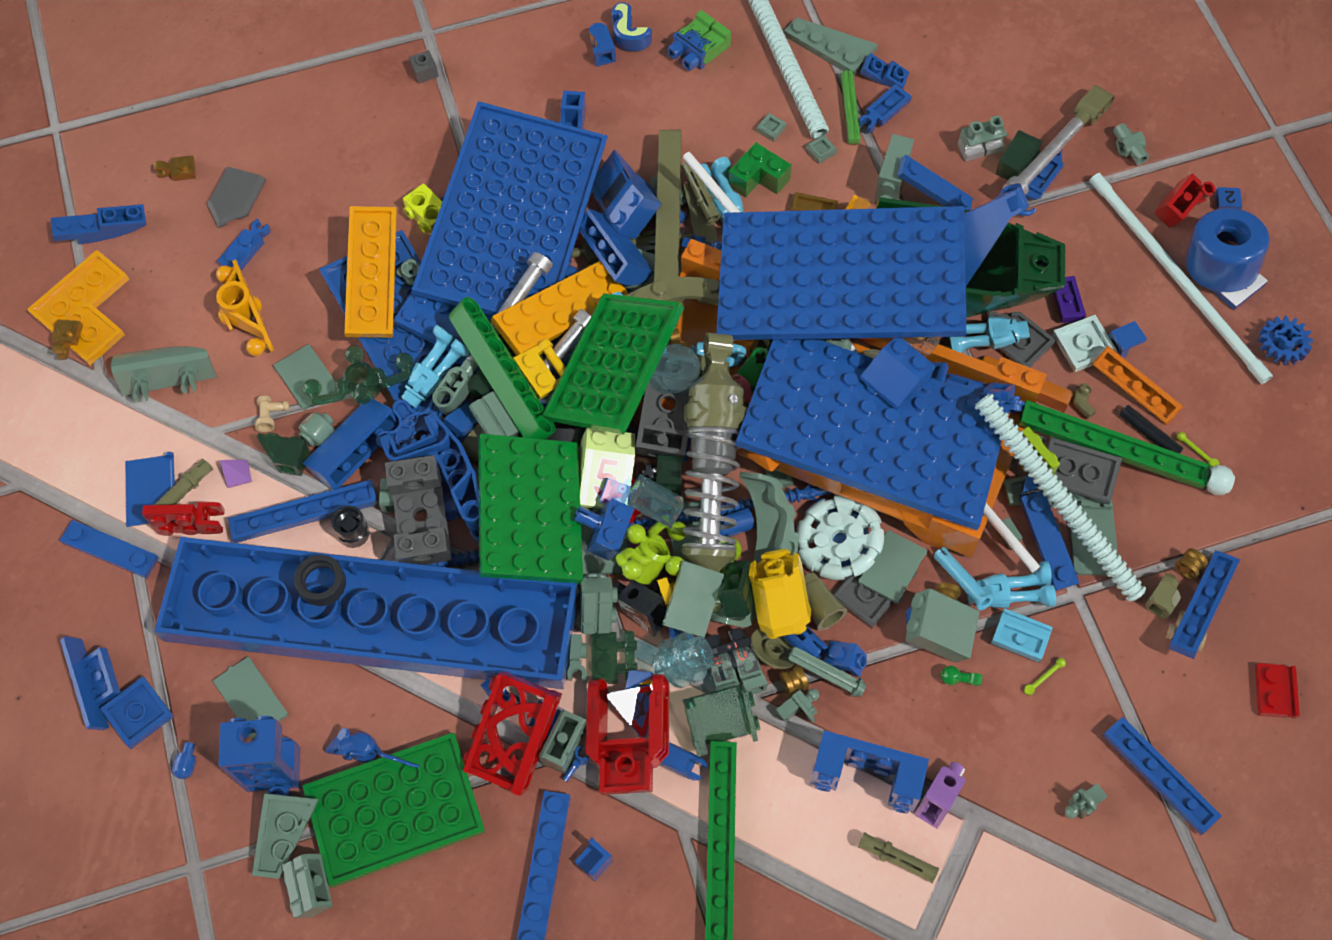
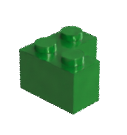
(759, 167)

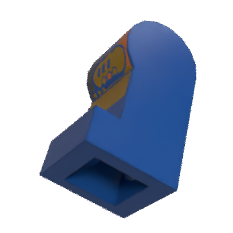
(604, 49)

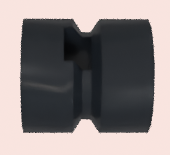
(350, 526)

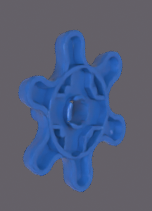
(411, 423)

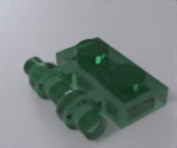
(604, 656)

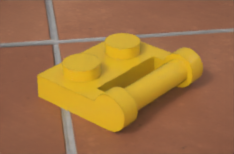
(536, 371)

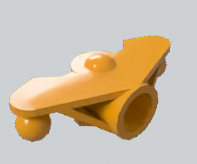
(240, 308)

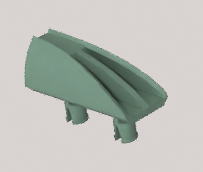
(161, 368)

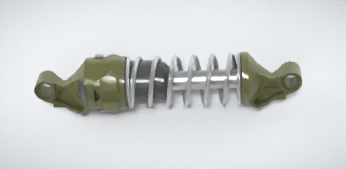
(713, 423)

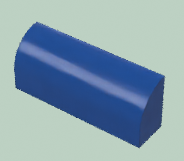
(614, 250)
(351, 444)

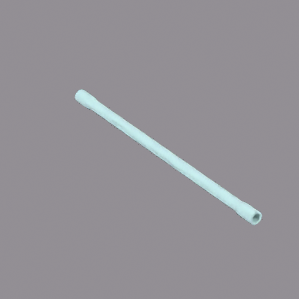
(1253, 364)

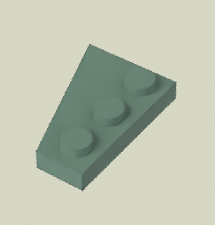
(279, 832)

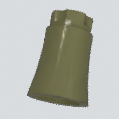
(824, 606)

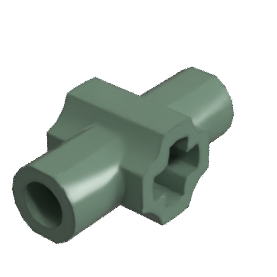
(1131, 143)

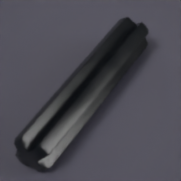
(1149, 429)
(648, 470)

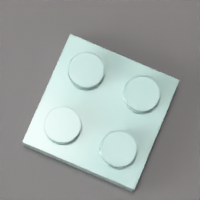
(1082, 342)

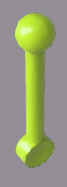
(1181, 436)
(1030, 689)

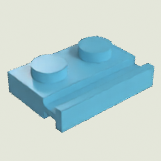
(1022, 635)

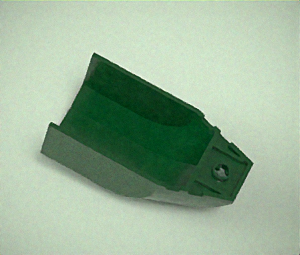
(1014, 272)

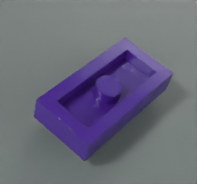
(1069, 301)

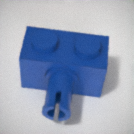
(607, 527)

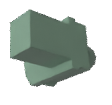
(799, 702)
(1084, 802)

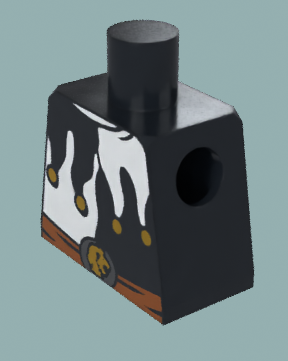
(642, 606)

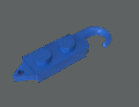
(1043, 181)

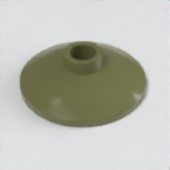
(771, 651)

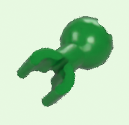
(952, 675)

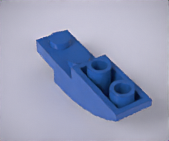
(105, 225)

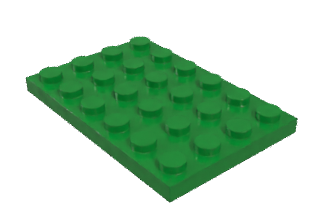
(613, 362)
(529, 509)
(393, 810)

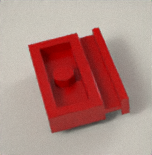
(1277, 690)

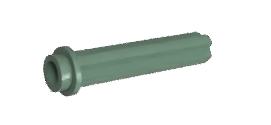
(827, 672)

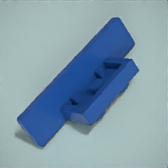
(92, 680)

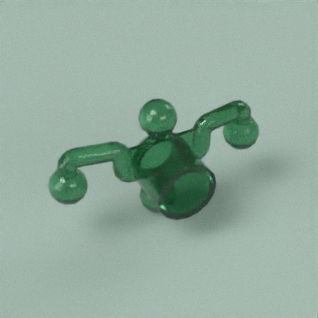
(356, 371)

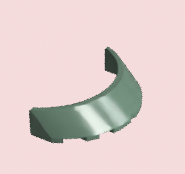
(774, 529)

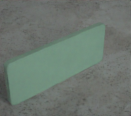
(1082, 559)

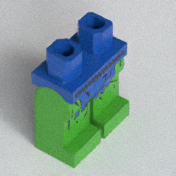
(700, 42)

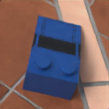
(624, 196)

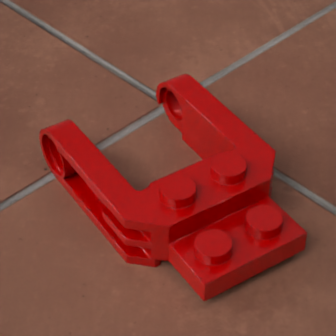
(629, 762)

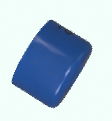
(1223, 265)

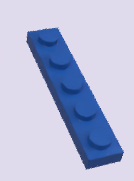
(1204, 604)
(1162, 776)

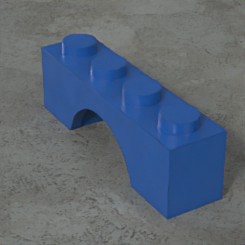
(573, 108)

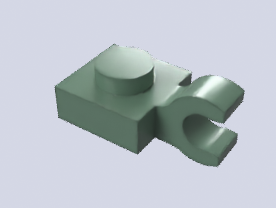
(577, 651)

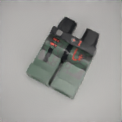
(737, 658)

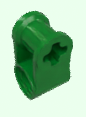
(753, 366)

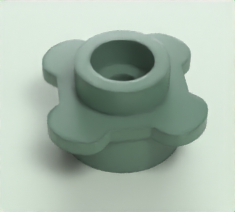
(403, 271)

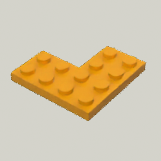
(78, 298)

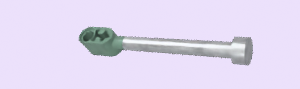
(538, 265)

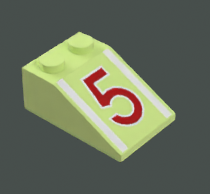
(604, 457)

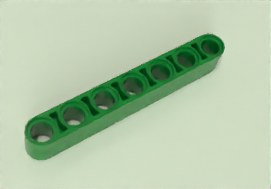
(500, 370)

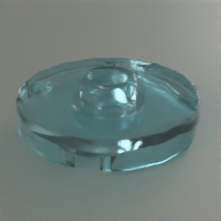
(672, 357)

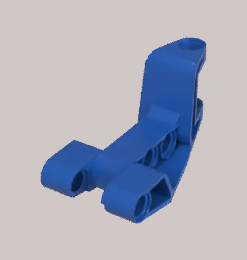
(446, 448)

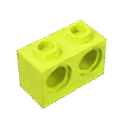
(428, 208)

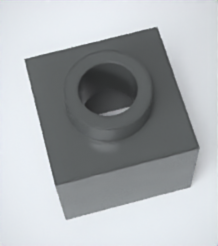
(423, 66)

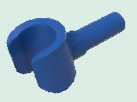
(576, 763)

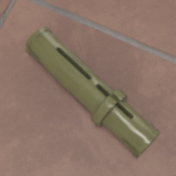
(710, 212)
(186, 483)
(898, 857)

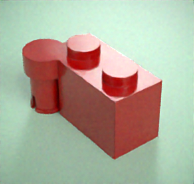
(1182, 199)

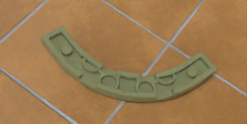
(683, 288)

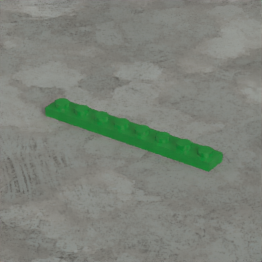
(1114, 443)
(721, 841)

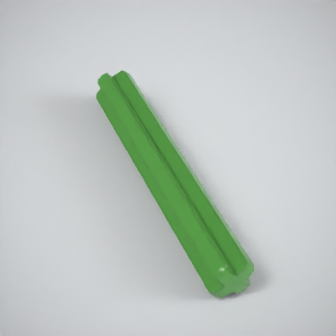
(850, 107)

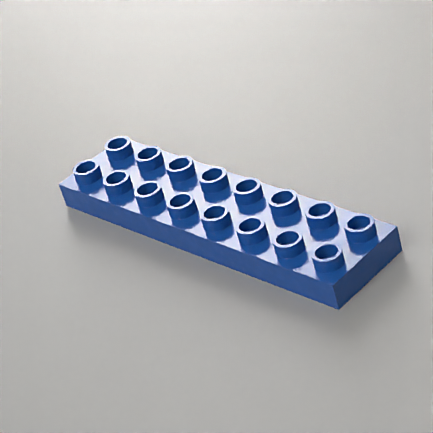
(384, 619)

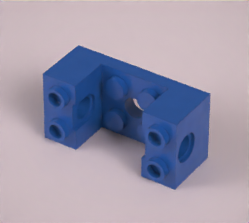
(263, 761)
(907, 768)

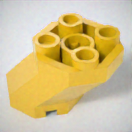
(780, 593)

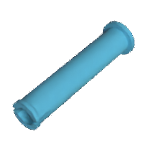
(964, 579)

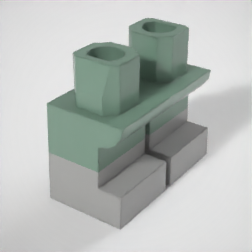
(982, 138)

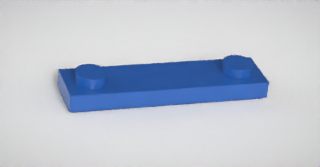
(932, 184)
(1049, 540)
(109, 549)

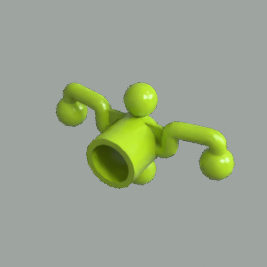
(651, 554)

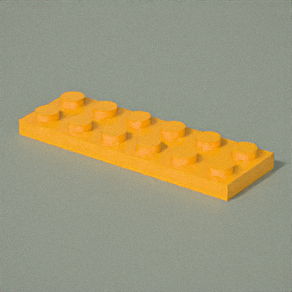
(371, 272)
(553, 309)

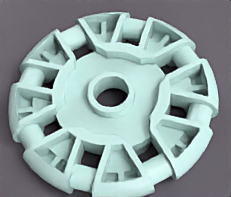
(837, 523)

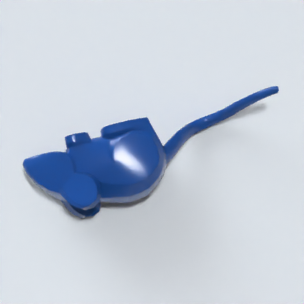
(359, 746)

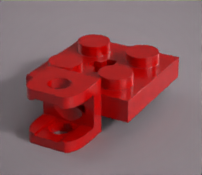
(184, 518)

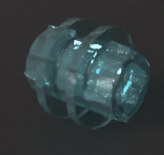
(683, 659)

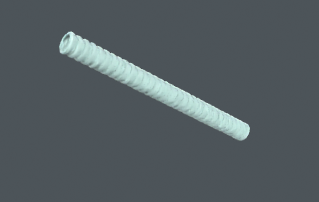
(789, 68)
(1061, 499)

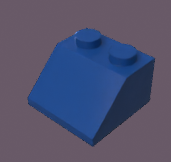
(898, 372)

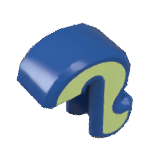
(624, 36)

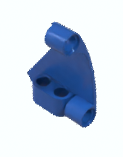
(986, 224)

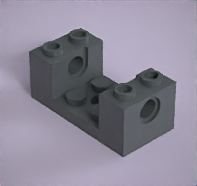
(659, 429)
(417, 487)

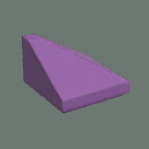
(236, 472)

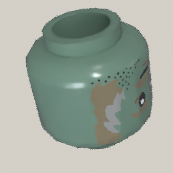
(316, 429)

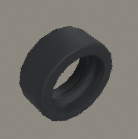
(311, 564)

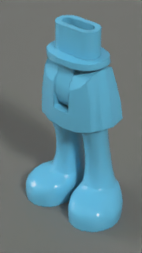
(719, 171)
(999, 334)
(423, 378)
(1000, 585)

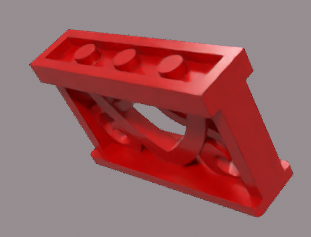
(542, 713)

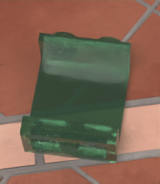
(720, 716)

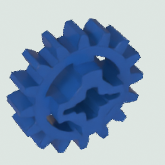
(1285, 339)

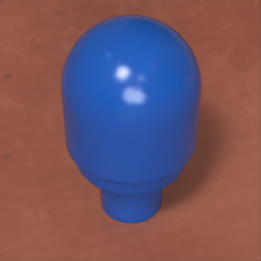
(184, 762)

